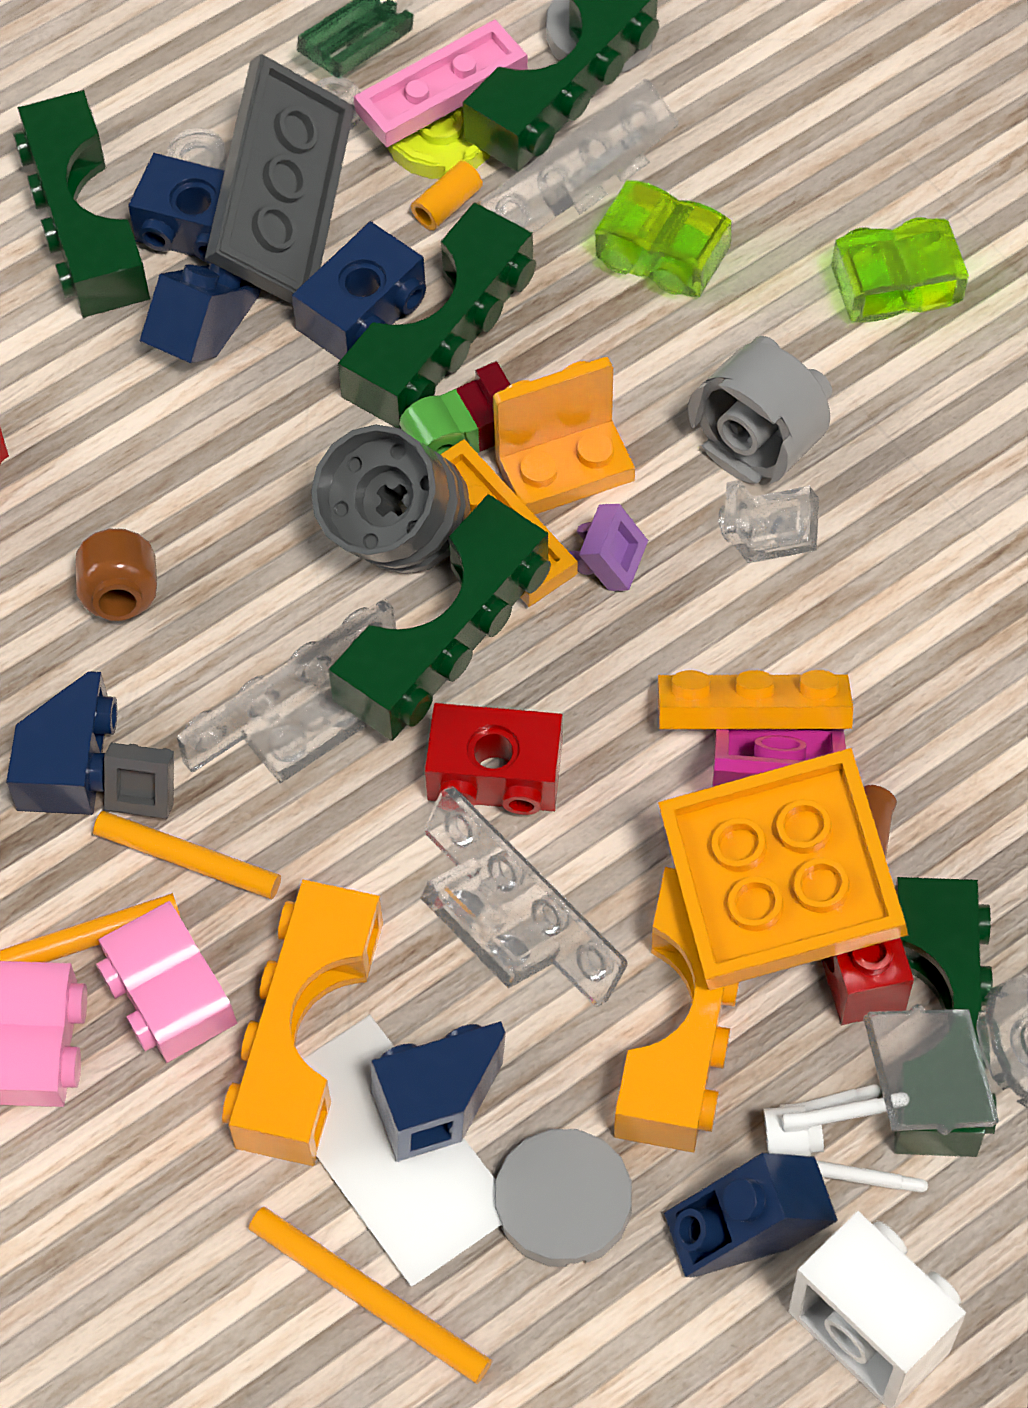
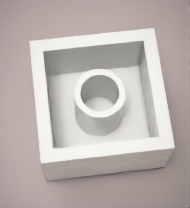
(876, 1309)

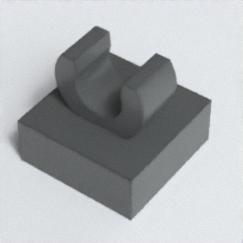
(139, 780)

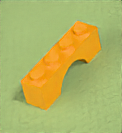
(326, 946)
(665, 1083)

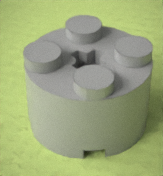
(761, 411)

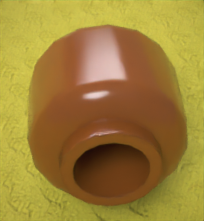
(116, 574)

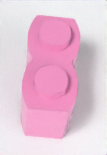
(166, 982)
(36, 1032)

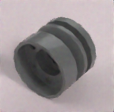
(360, 492)

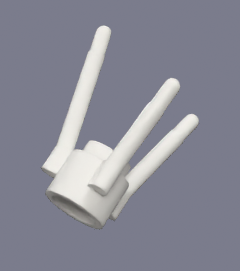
(798, 1131)

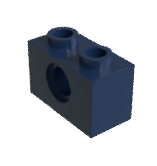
(175, 205)
(372, 265)

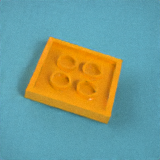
(781, 869)

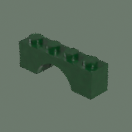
(521, 110)
(98, 251)
(402, 363)
(394, 673)
(944, 952)

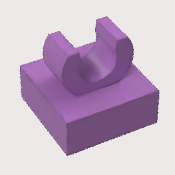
(611, 547)

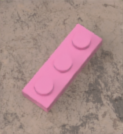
(436, 83)

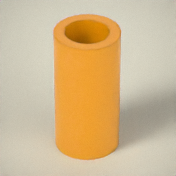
(446, 195)

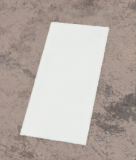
(415, 1207)

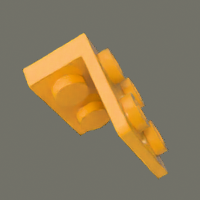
(560, 436)

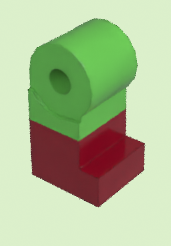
(458, 414)

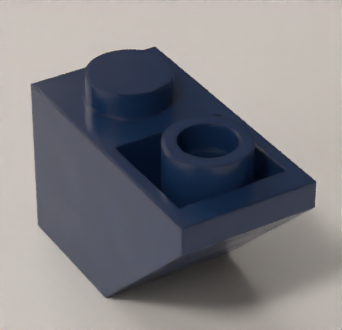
(197, 311)
(60, 747)
(436, 1088)
(751, 1213)

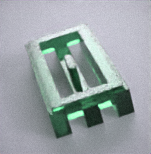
(347, 28)

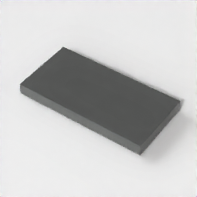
(279, 179)

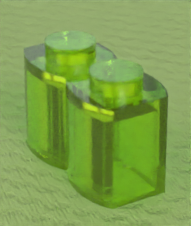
(663, 238)
(899, 269)

